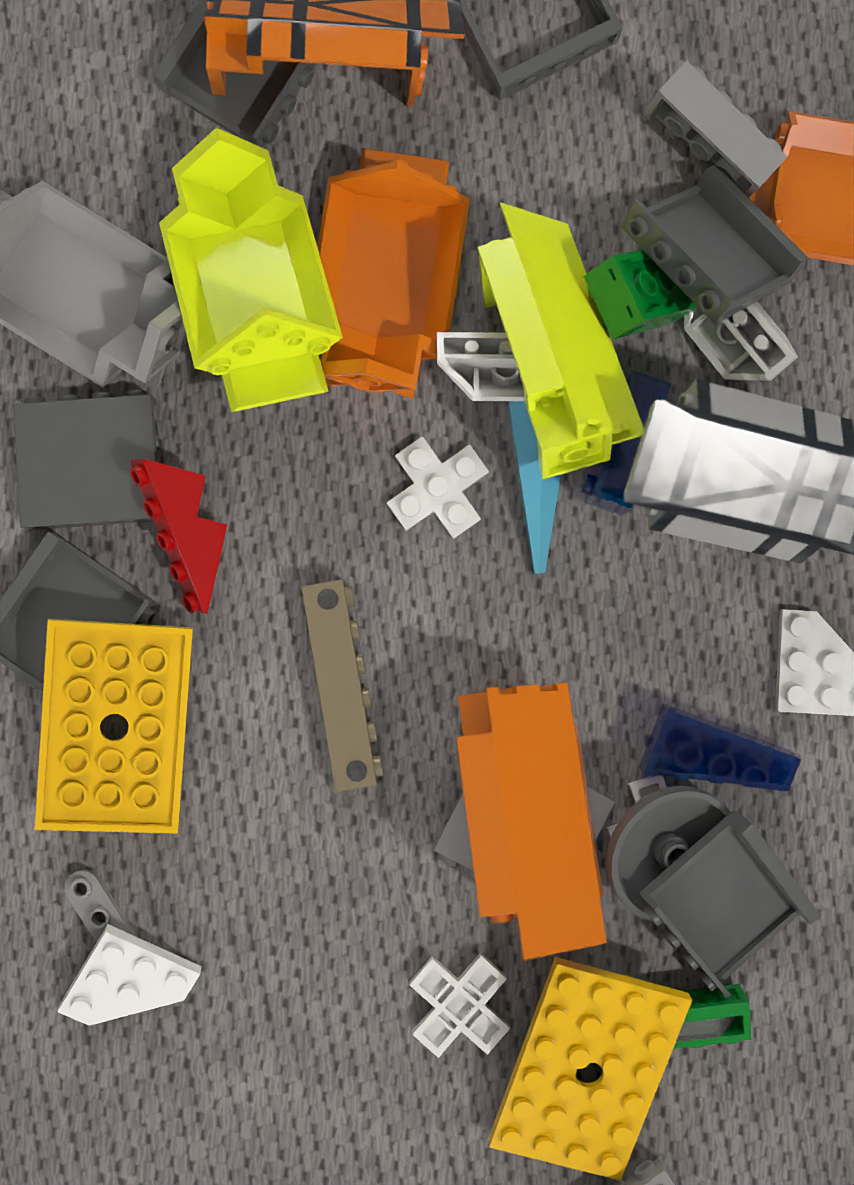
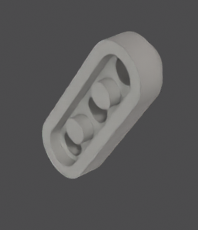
(95, 900)

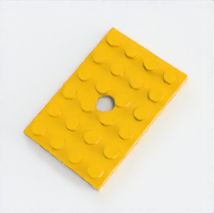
(103, 781)
(582, 1020)

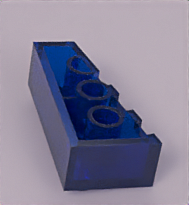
(707, 751)

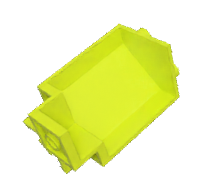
(248, 275)
(558, 342)

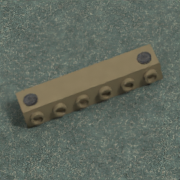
(340, 685)

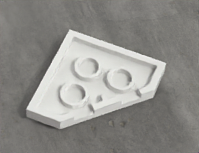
(813, 666)
(126, 978)

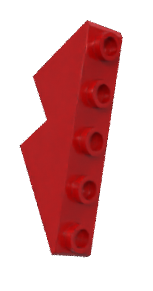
(189, 541)

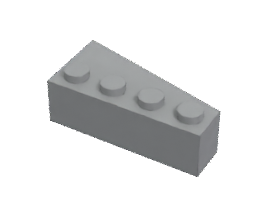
(715, 128)

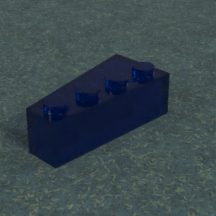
(608, 483)

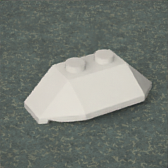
(742, 345)
(480, 365)

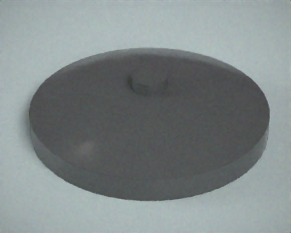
(655, 836)

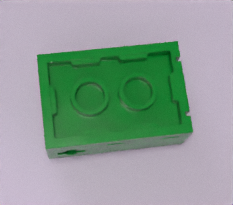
(635, 294)

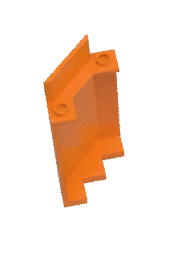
(813, 187)

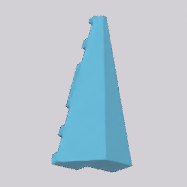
(537, 495)

